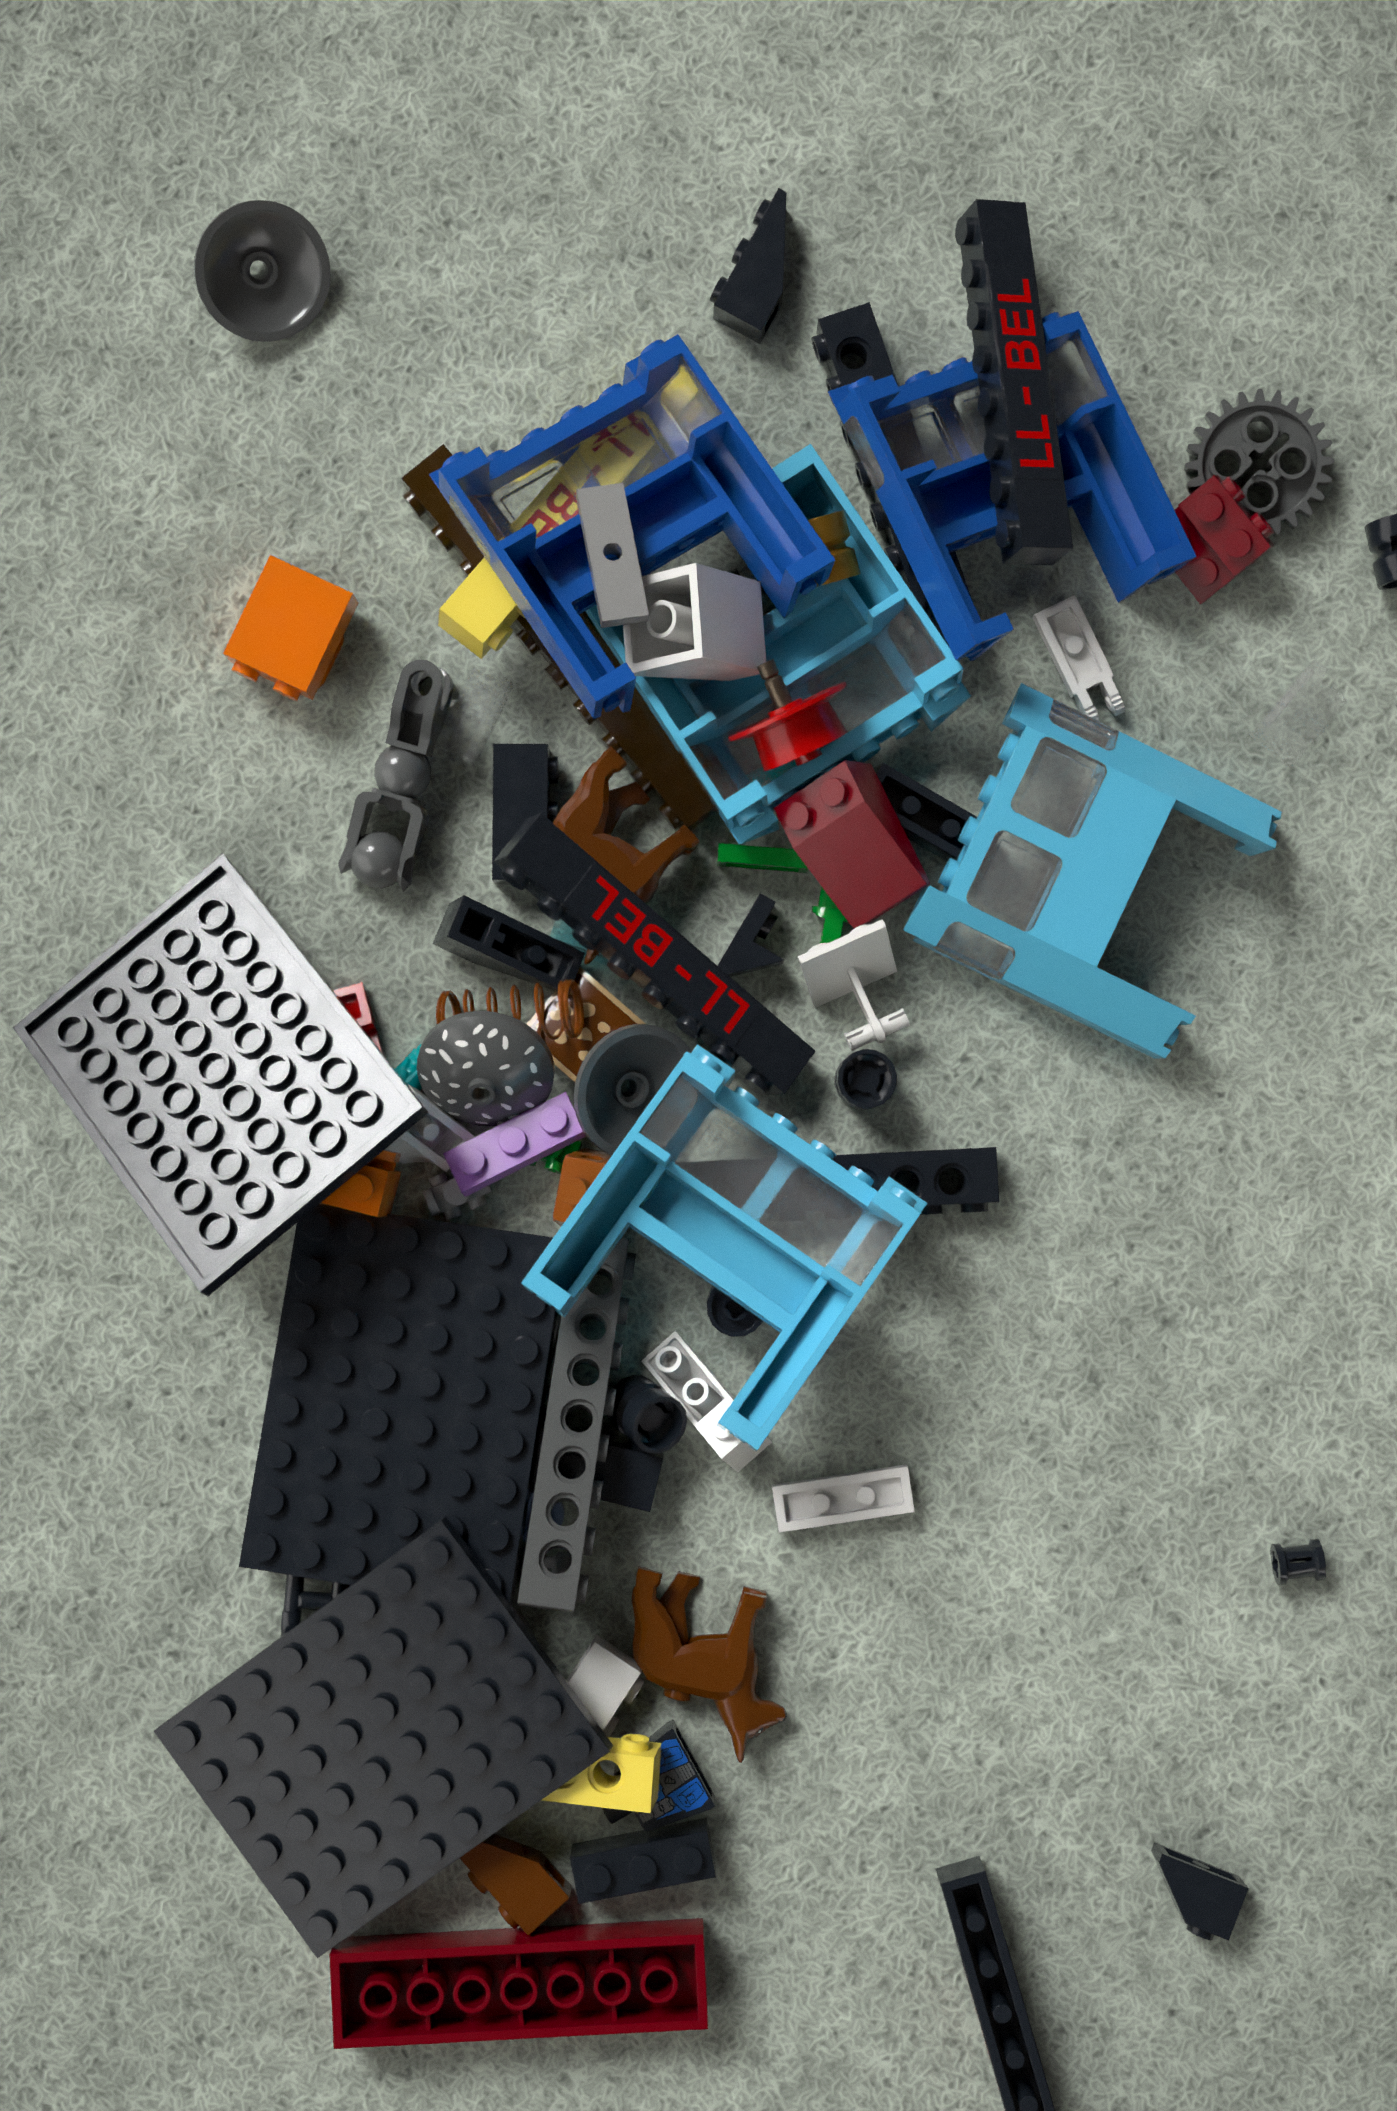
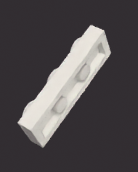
(843, 1498)

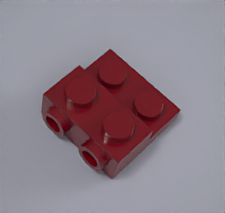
(1220, 535)

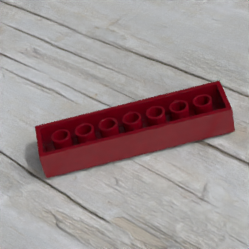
(519, 1983)

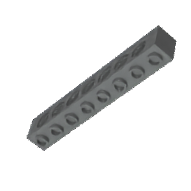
(538, 1585)

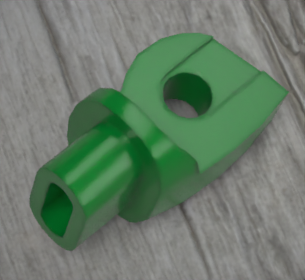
(832, 918)

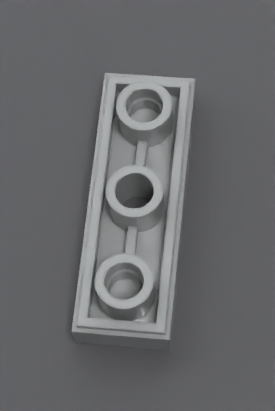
(609, 531)

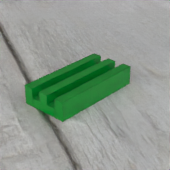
(760, 858)

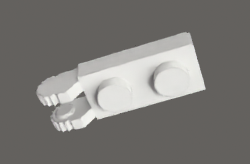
(1078, 655)

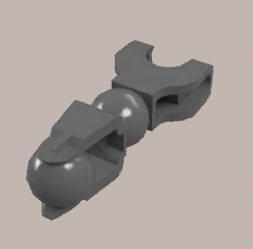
(401, 776)

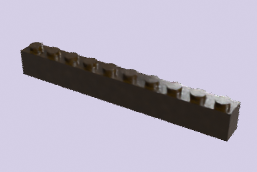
(630, 733)

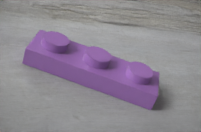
(514, 1144)

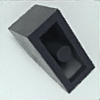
(1201, 1892)

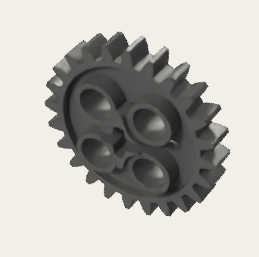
(1229, 437)

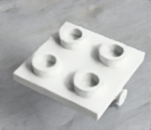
(848, 966)

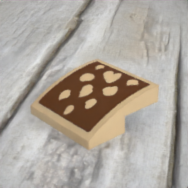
(601, 1016)

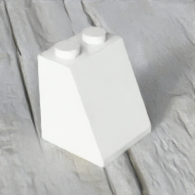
(698, 626)

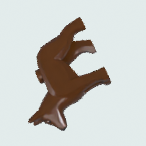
(591, 818)
(706, 1664)

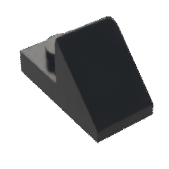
(743, 953)

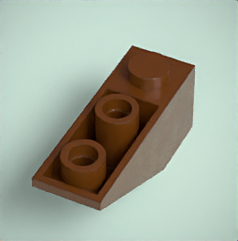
(518, 1879)

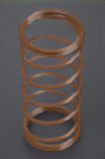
(563, 989)

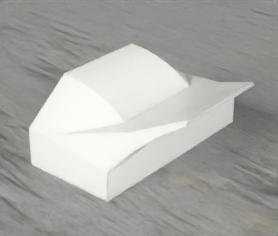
(430, 1136)

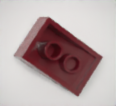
(853, 842)

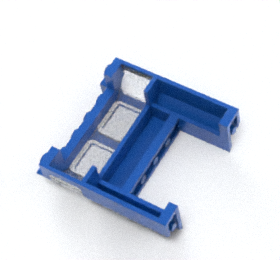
(684, 481)
(934, 481)

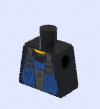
(681, 1784)

